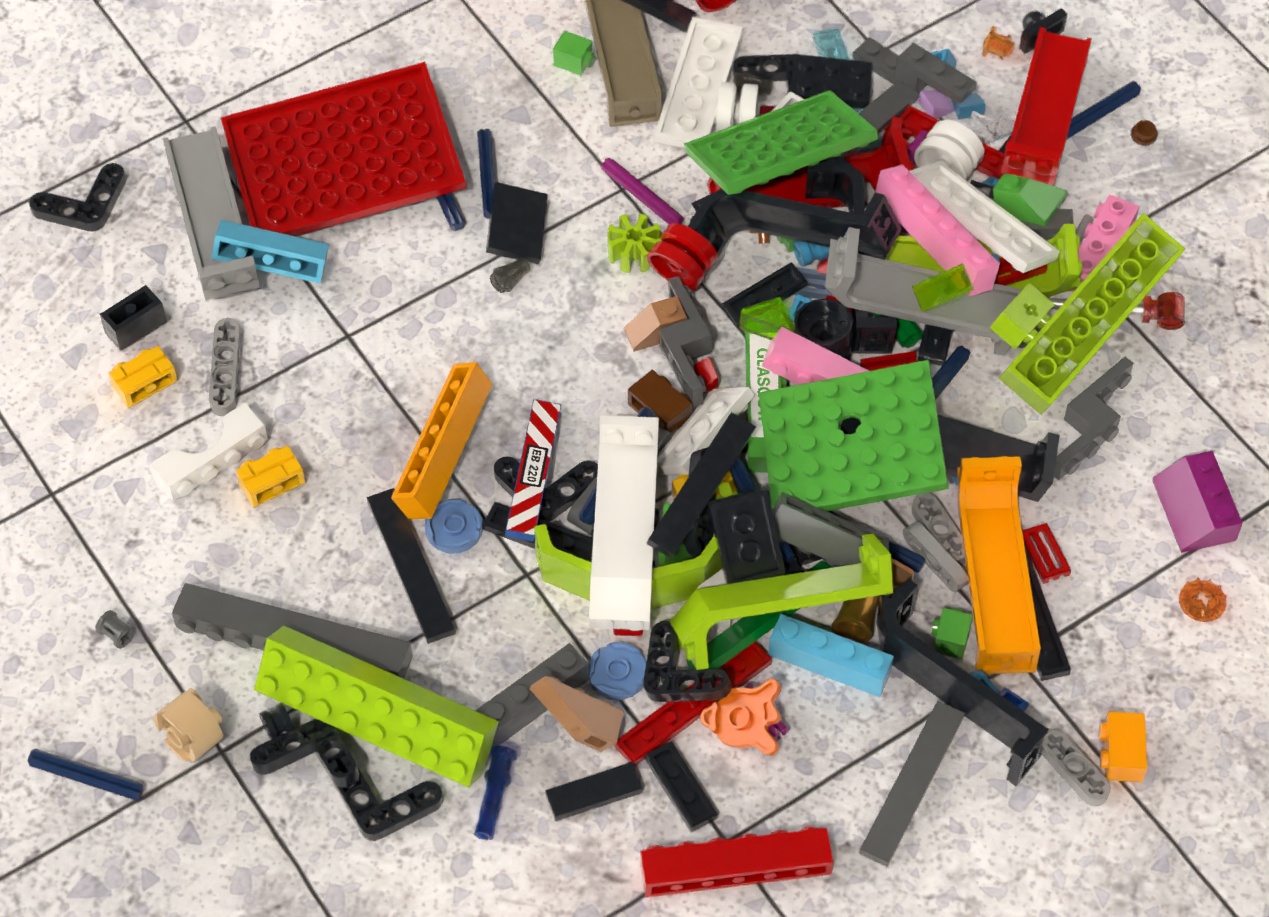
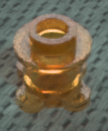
(998, 44)

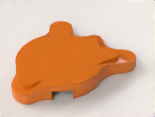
(744, 717)

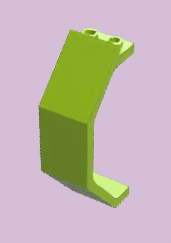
(669, 582)

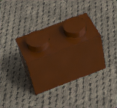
(658, 395)

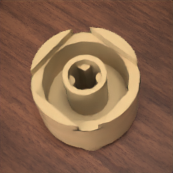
(189, 726)

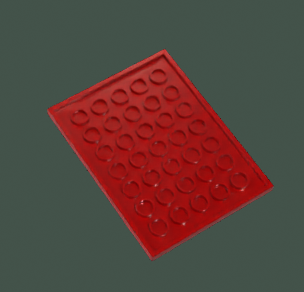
(343, 152)

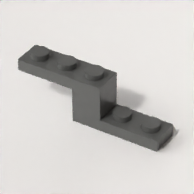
(916, 69)
(686, 342)
(1093, 418)

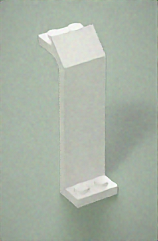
(624, 523)

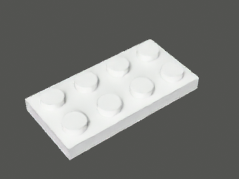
(701, 428)

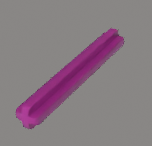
(641, 192)

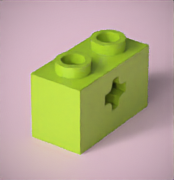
(1022, 316)

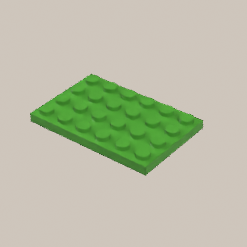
(780, 142)

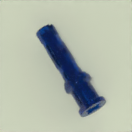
(497, 779)

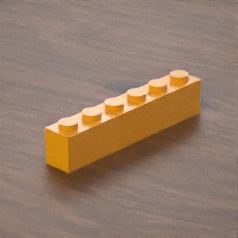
(442, 441)

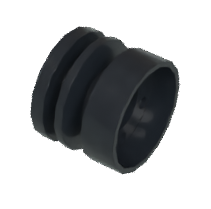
(827, 325)

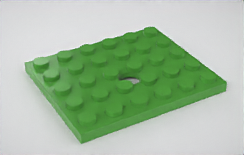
(888, 457)

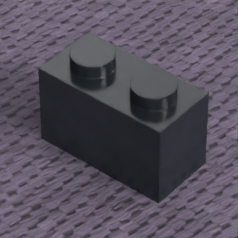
(133, 317)

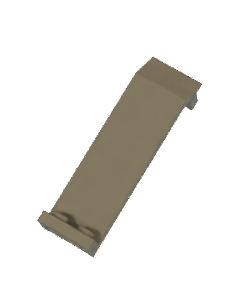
(624, 62)

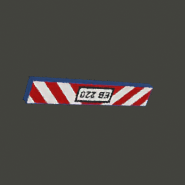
(533, 470)

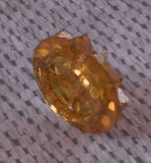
(1195, 608)

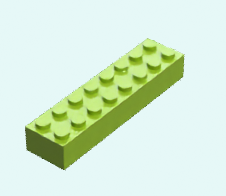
(1092, 314)
(376, 706)

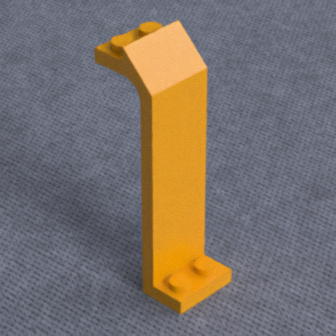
(997, 565)

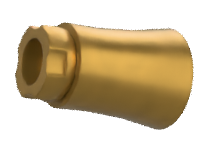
(856, 619)

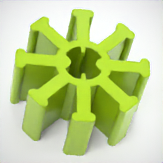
(632, 242)

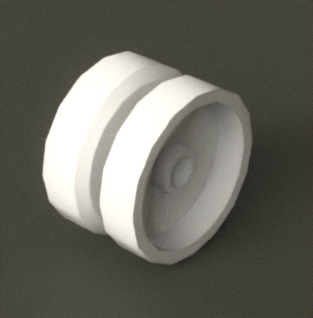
(733, 111)
(953, 146)

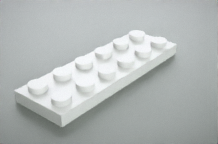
(695, 86)
(986, 219)

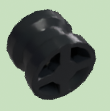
(276, 721)

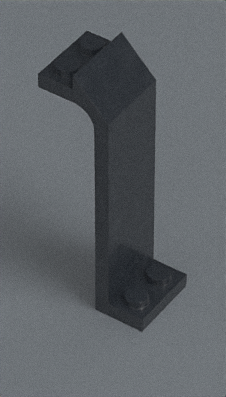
(844, 183)
(723, 215)
(969, 441)
(955, 685)

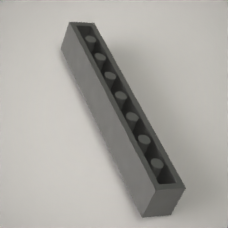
(252, 622)

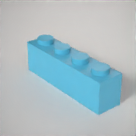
(271, 251)
(830, 655)

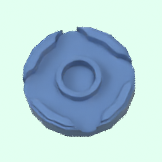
(454, 526)
(617, 671)

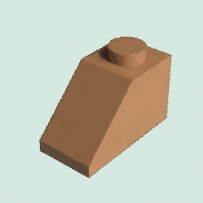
(644, 328)

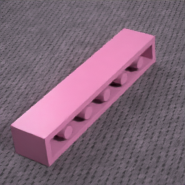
(936, 228)

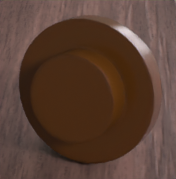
(1144, 132)

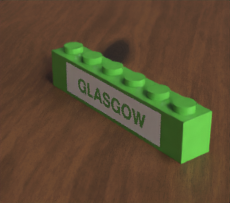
(758, 380)

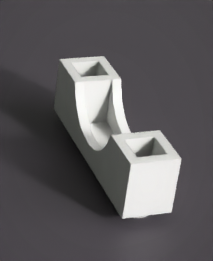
(182, 472)

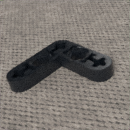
(781, 61)
(89, 208)
(551, 496)
(673, 678)
(317, 744)
(374, 811)

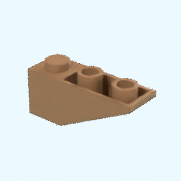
(582, 716)

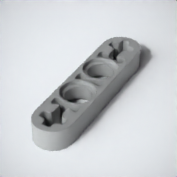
(228, 366)

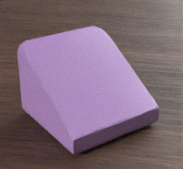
(935, 103)

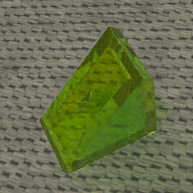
(943, 288)
(766, 318)

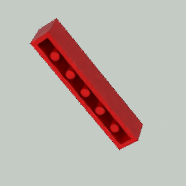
(736, 861)

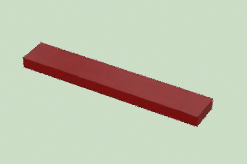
(917, 120)
(677, 716)

